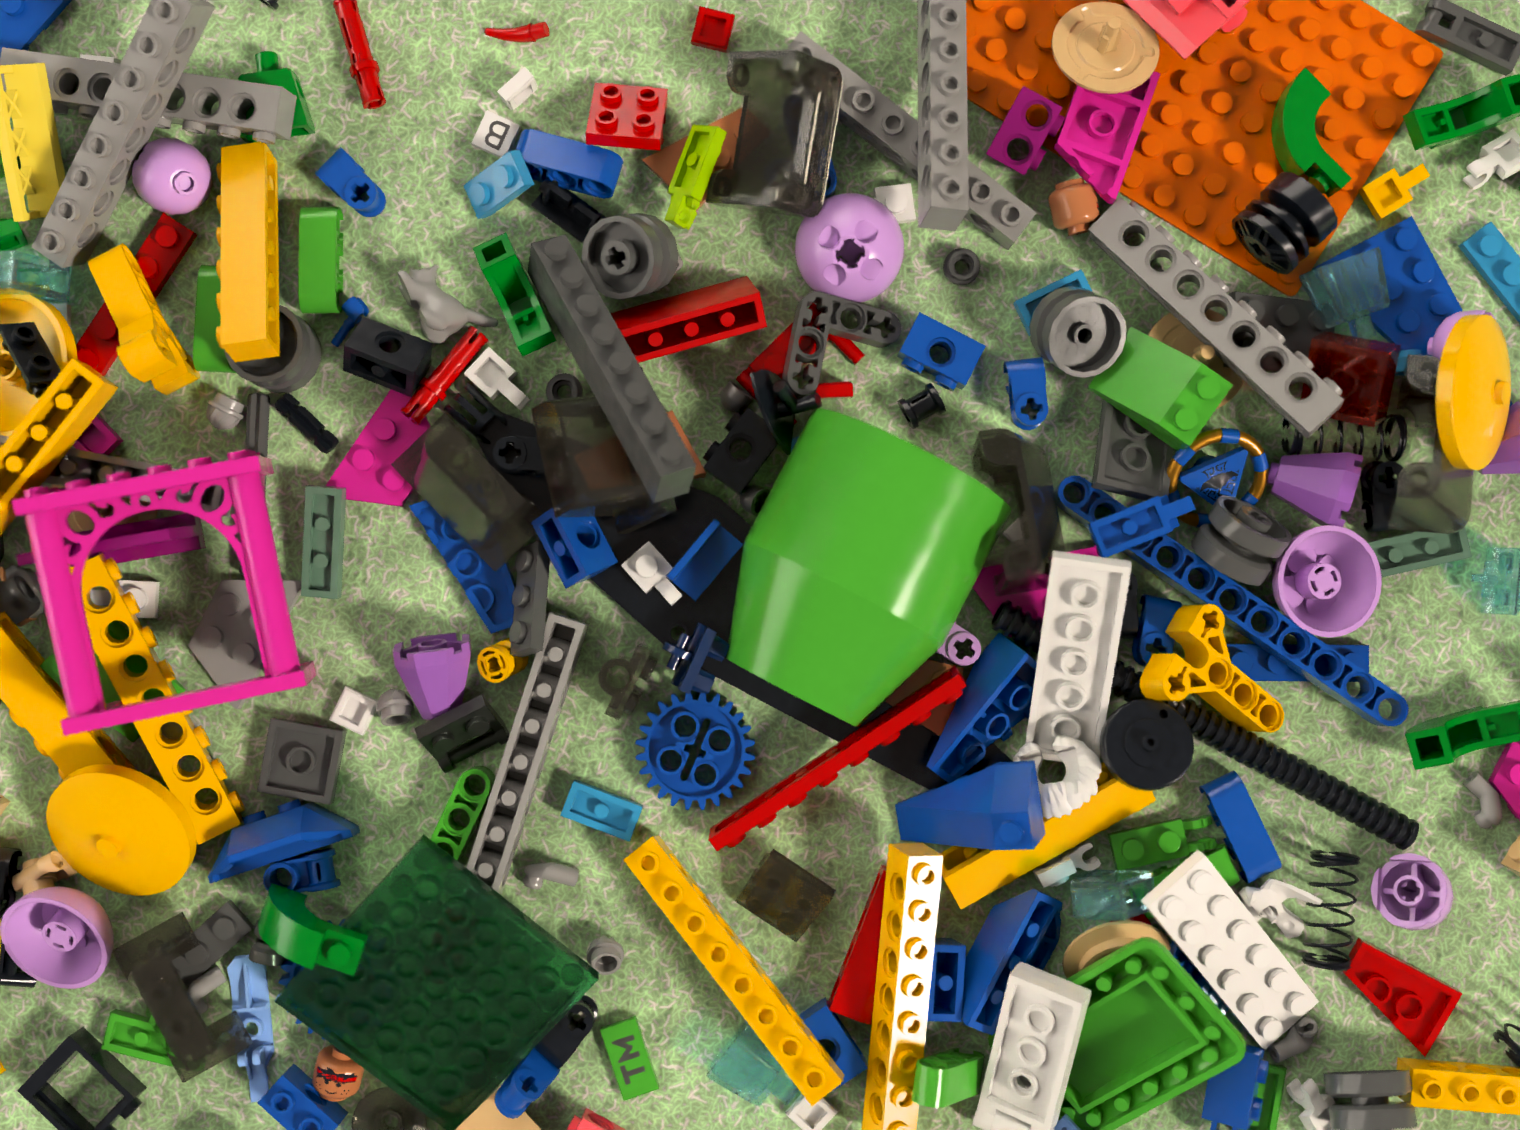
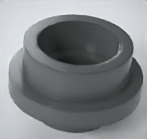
(967, 256)
(563, 380)

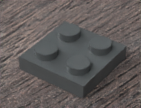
(301, 760)

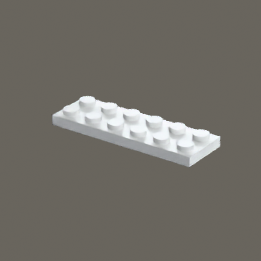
(1077, 649)
(1230, 949)

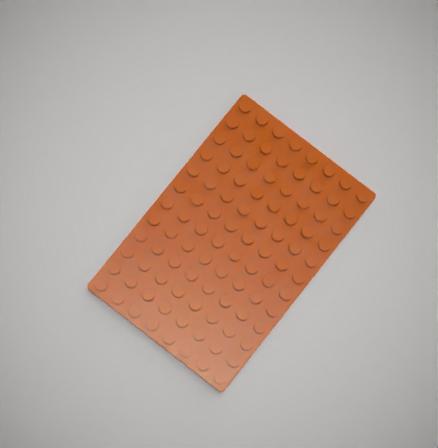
(1211, 115)

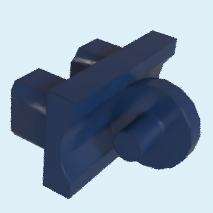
(689, 657)

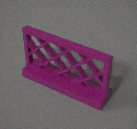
(141, 539)

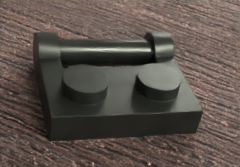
(458, 726)

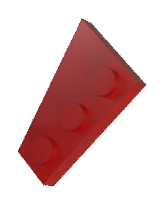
(1404, 994)

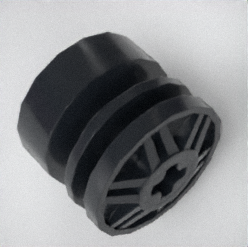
(1285, 222)

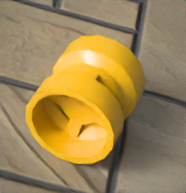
(497, 664)

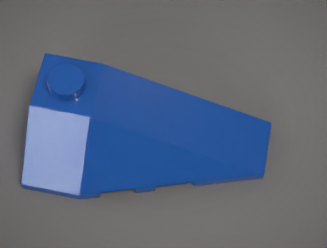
(990, 705)
(980, 810)

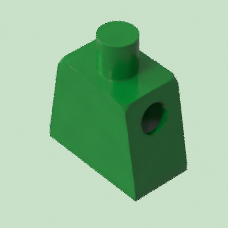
(270, 73)

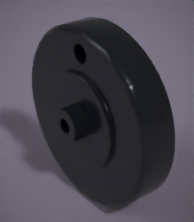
(1146, 745)

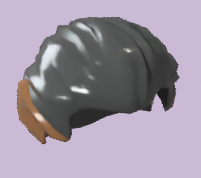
(20, 594)

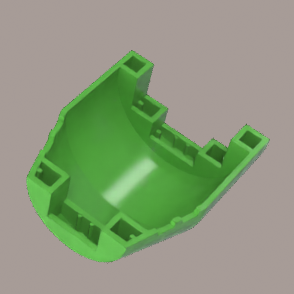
(858, 565)

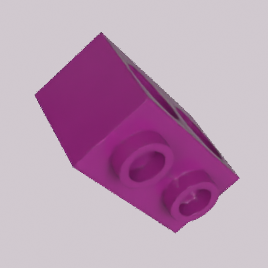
(1017, 126)

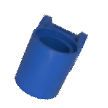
(350, 181)
(1026, 386)
(1153, 622)
(309, 872)
(525, 1084)

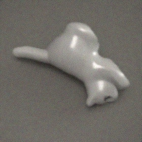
(438, 311)

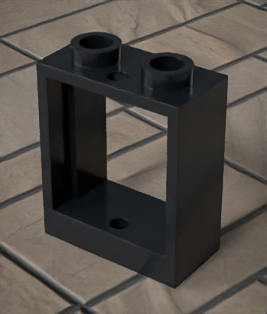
(56, 1108)

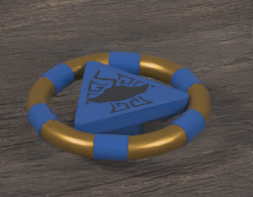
(1218, 475)

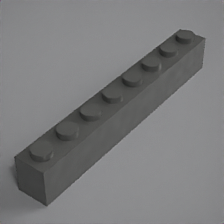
(611, 369)

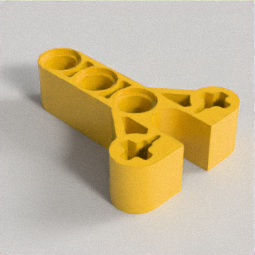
(145, 339)
(1209, 672)

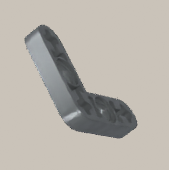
(830, 323)

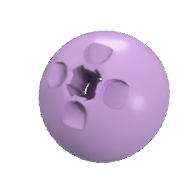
(873, 233)
(1343, 579)
(58, 936)

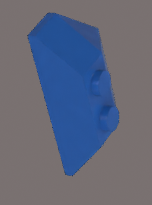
(279, 837)
(1014, 931)

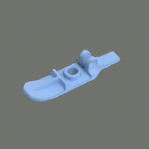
(252, 1004)

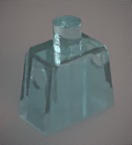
(18, 266)
(1349, 291)
(1102, 894)
(750, 1069)

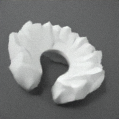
(1080, 777)

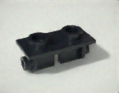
(566, 209)
(30, 356)

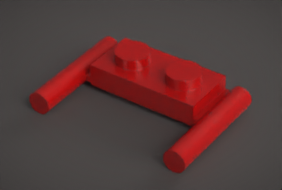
(775, 354)

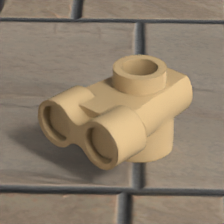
(42, 873)

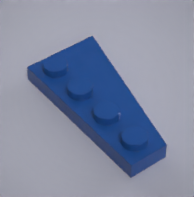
(486, 589)

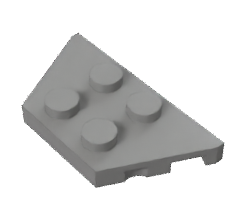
(227, 634)

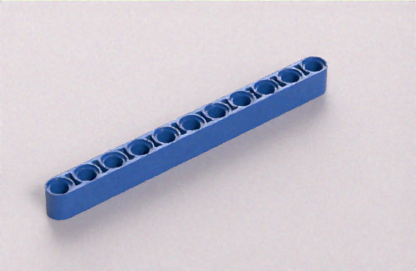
(1309, 647)

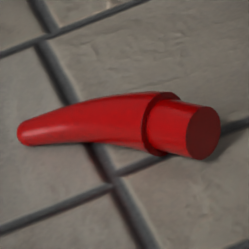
(525, 33)

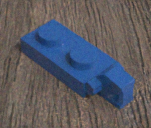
(1137, 524)

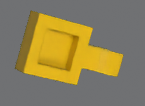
(1391, 191)

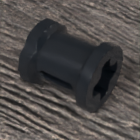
(922, 406)

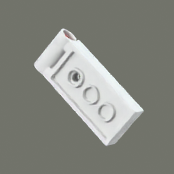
(1032, 1051)

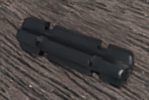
(306, 423)

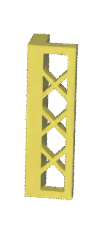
(32, 140)

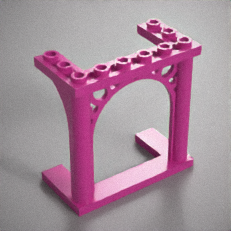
(61, 590)

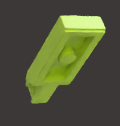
(693, 173)

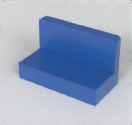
(704, 560)

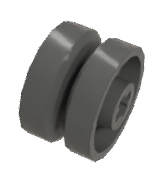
(630, 255)
(1078, 331)
(297, 360)
(1241, 540)
(1369, 1100)

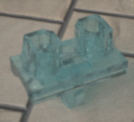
(1500, 581)

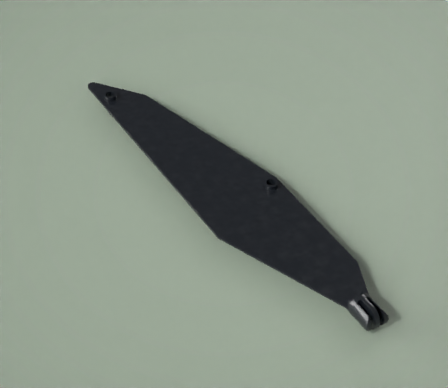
(714, 608)

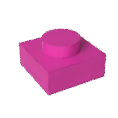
(98, 438)

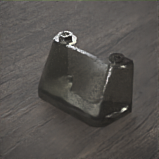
(782, 133)
(1026, 466)
(1432, 494)

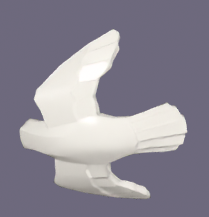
(1268, 903)

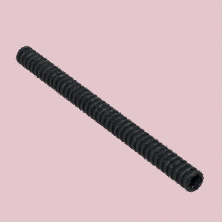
(1244, 746)

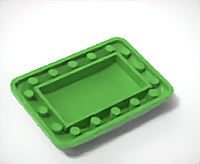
(1143, 1037)

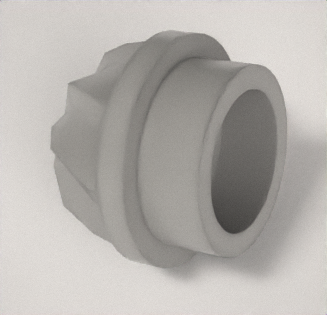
(224, 412)
(394, 708)
(605, 955)

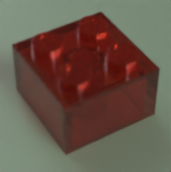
(1361, 370)

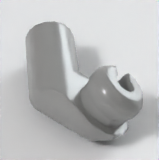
(1489, 800)
(549, 871)
(204, 985)
(1296, 1040)

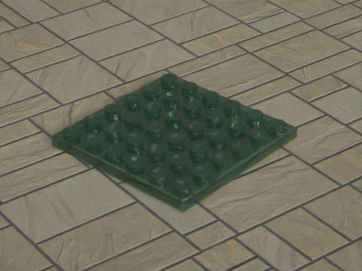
(445, 986)

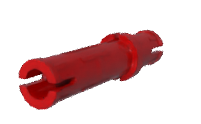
(363, 66)
(444, 375)

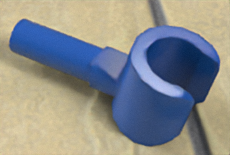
(354, 308)

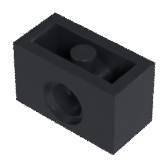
(387, 356)
(734, 472)

